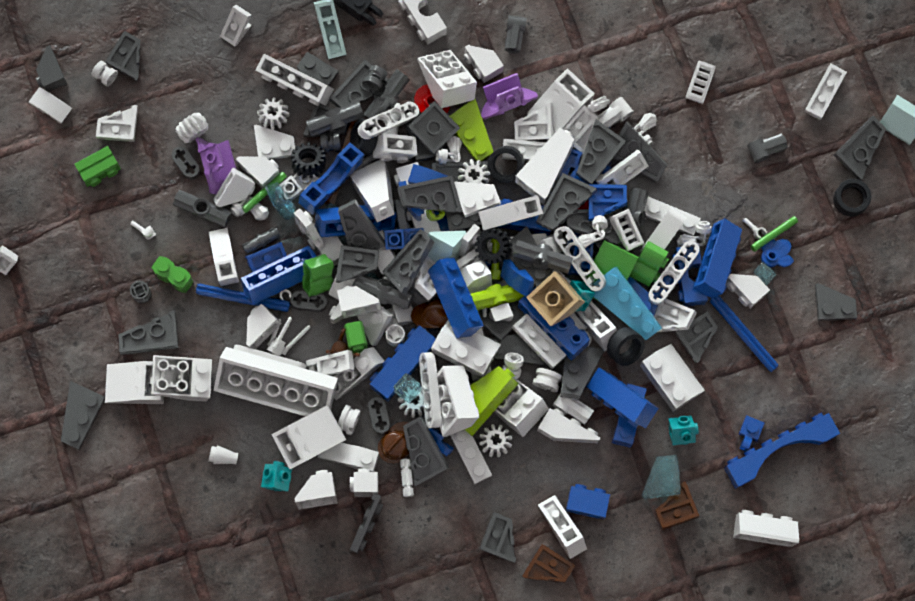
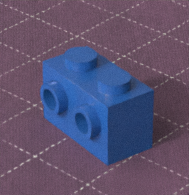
(588, 502)

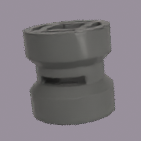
(375, 78)
(330, 142)
(143, 294)

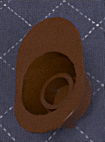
(429, 315)
(393, 444)

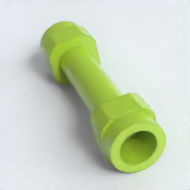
(495, 272)

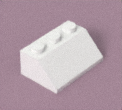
(473, 352)
(671, 377)
(456, 400)
(317, 491)
(766, 529)

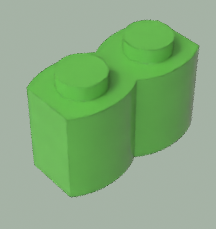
(649, 263)
(169, 273)
(317, 275)
(355, 336)

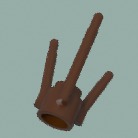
(340, 346)

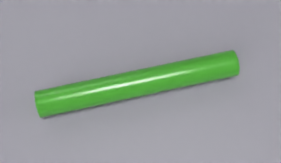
(261, 194)
(774, 233)

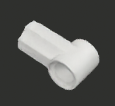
(617, 111)
(574, 408)

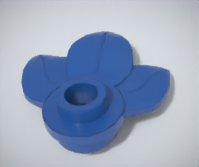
(778, 251)

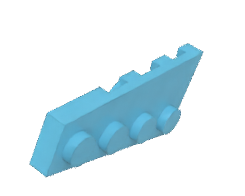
(626, 304)

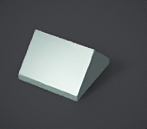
(900, 120)
(446, 244)

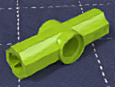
(495, 296)

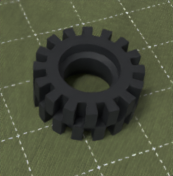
(308, 151)
(482, 248)

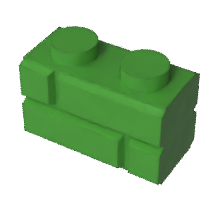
(97, 167)

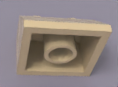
(555, 299)

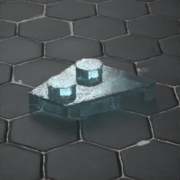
(663, 478)

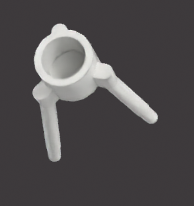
(276, 345)

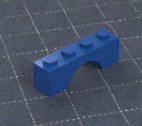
(321, 190)

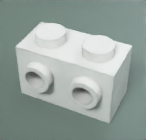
(395, 147)
(364, 483)

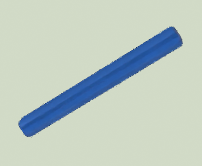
(240, 297)
(744, 333)

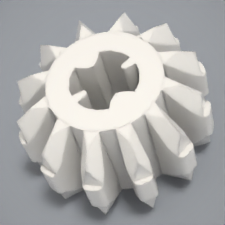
(276, 107)
(192, 127)
(478, 170)
(411, 407)
(489, 443)

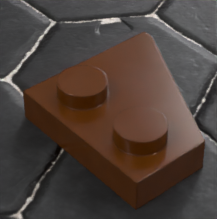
(677, 509)
(548, 566)

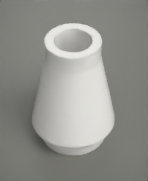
(220, 455)

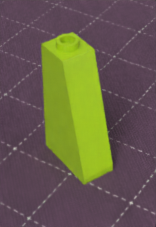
(490, 393)

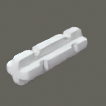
(598, 104)
(407, 481)

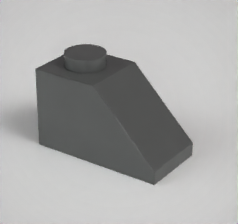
(49, 72)

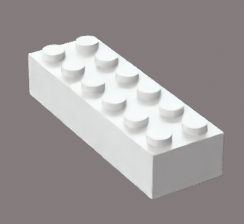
(273, 383)

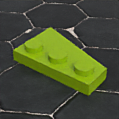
(472, 131)

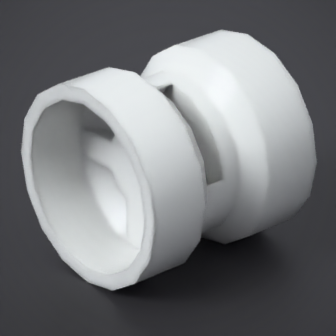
(104, 73)
(394, 332)
(513, 362)

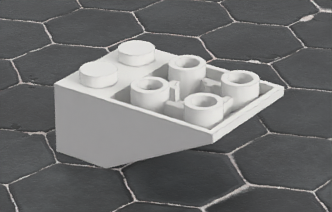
(447, 78)
(567, 98)
(181, 378)
(130, 383)
(521, 409)
(308, 437)

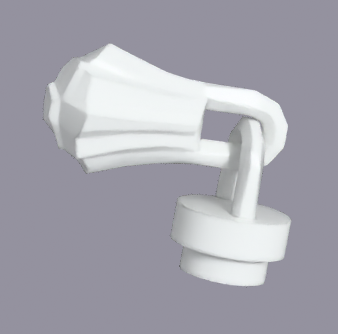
(647, 122)
(454, 145)
(259, 211)
(599, 224)
(703, 228)

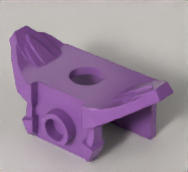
(505, 95)
(217, 162)

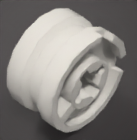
(547, 379)
(349, 419)

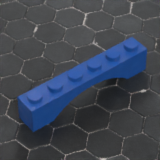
(816, 432)

